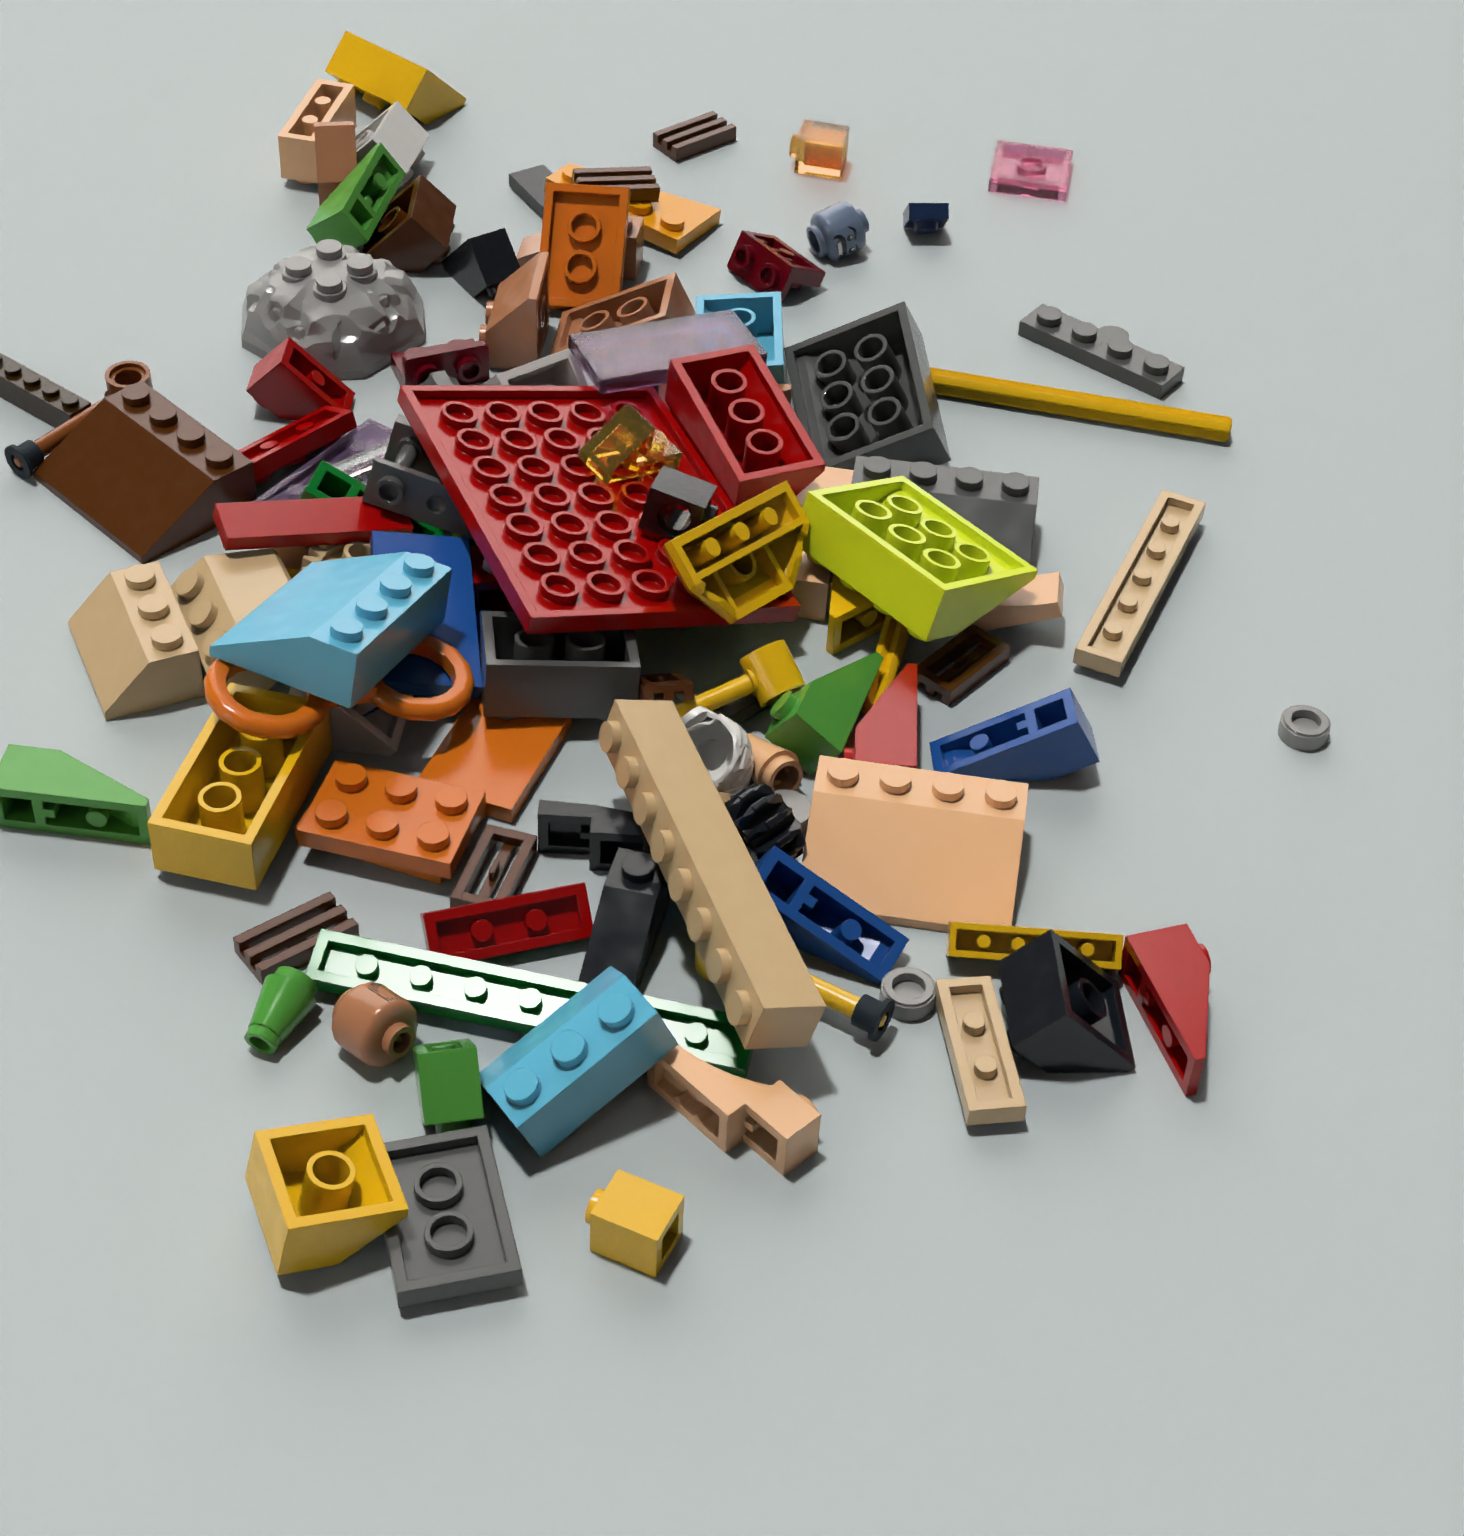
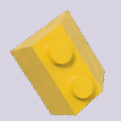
(322, 1190)

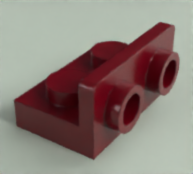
(772, 264)
(459, 358)

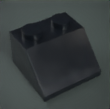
(1063, 1009)

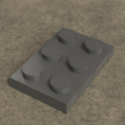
(456, 1220)

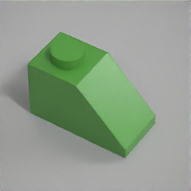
(448, 1084)

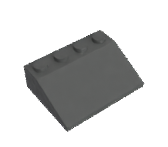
(868, 391)
(992, 501)

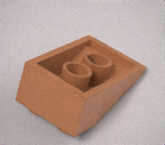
(644, 303)

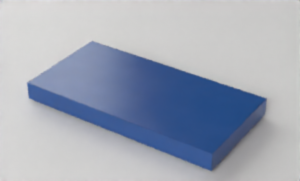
(416, 673)

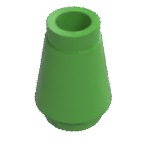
(280, 1007)

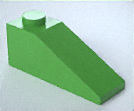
(359, 200)
(822, 712)
(65, 796)

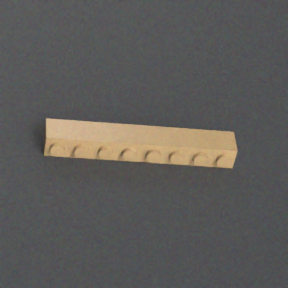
(711, 876)

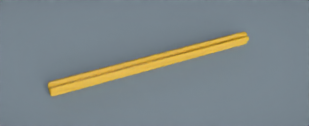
(1081, 405)

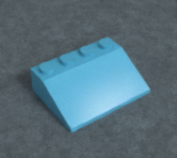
(341, 624)

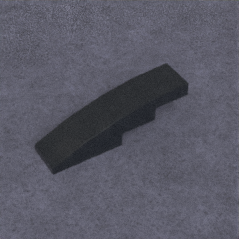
(588, 831)

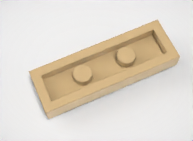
(979, 1050)

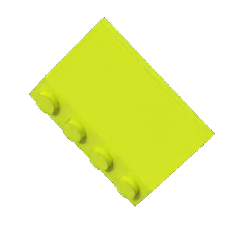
(911, 555)

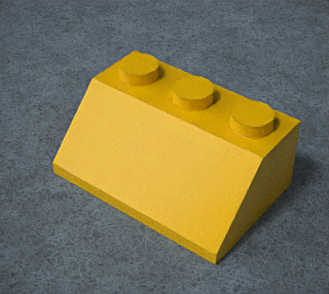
(391, 78)

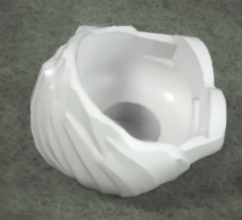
(722, 748)

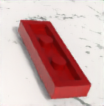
(294, 441)
(510, 923)

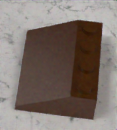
(146, 472)

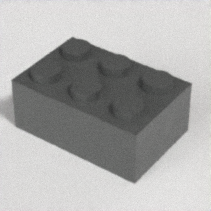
(554, 671)

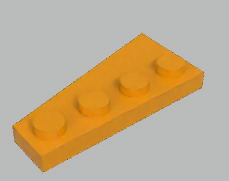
(667, 223)

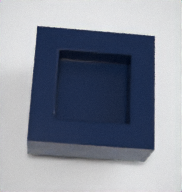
(925, 217)

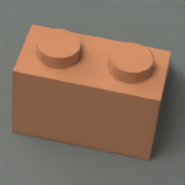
(518, 316)

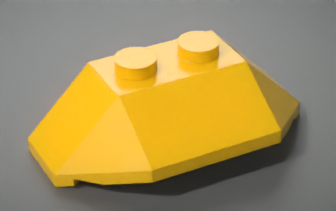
(743, 553)

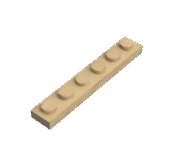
(1139, 584)

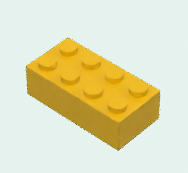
(237, 795)

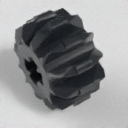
(765, 821)

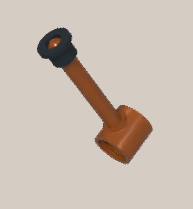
(30, 454)

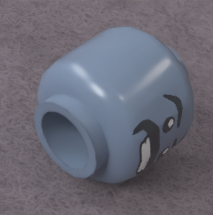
(837, 231)

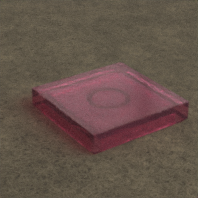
(1030, 170)

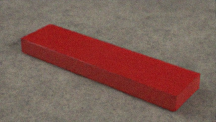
(303, 522)

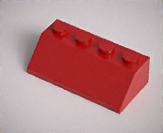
(741, 422)

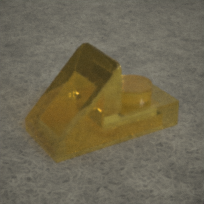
(628, 448)

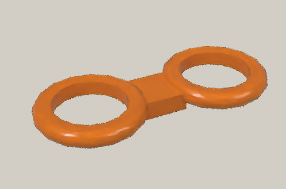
(314, 710)

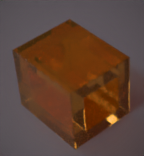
(820, 149)

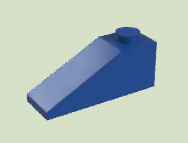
(1022, 744)
(829, 921)

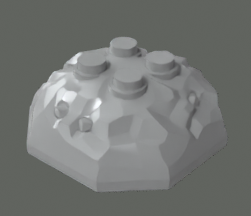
(336, 308)

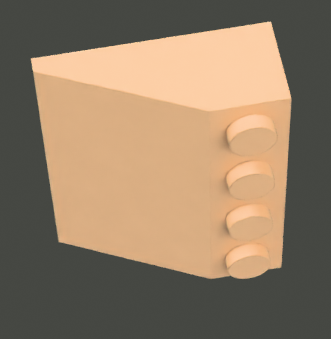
(917, 842)

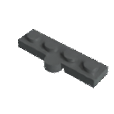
(1102, 350)

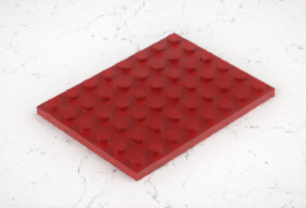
(546, 521)

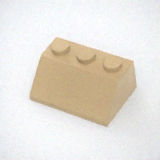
(223, 592)
(136, 643)

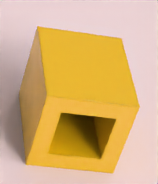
(635, 1222)

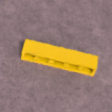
(999, 941)

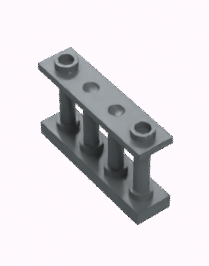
(410, 485)

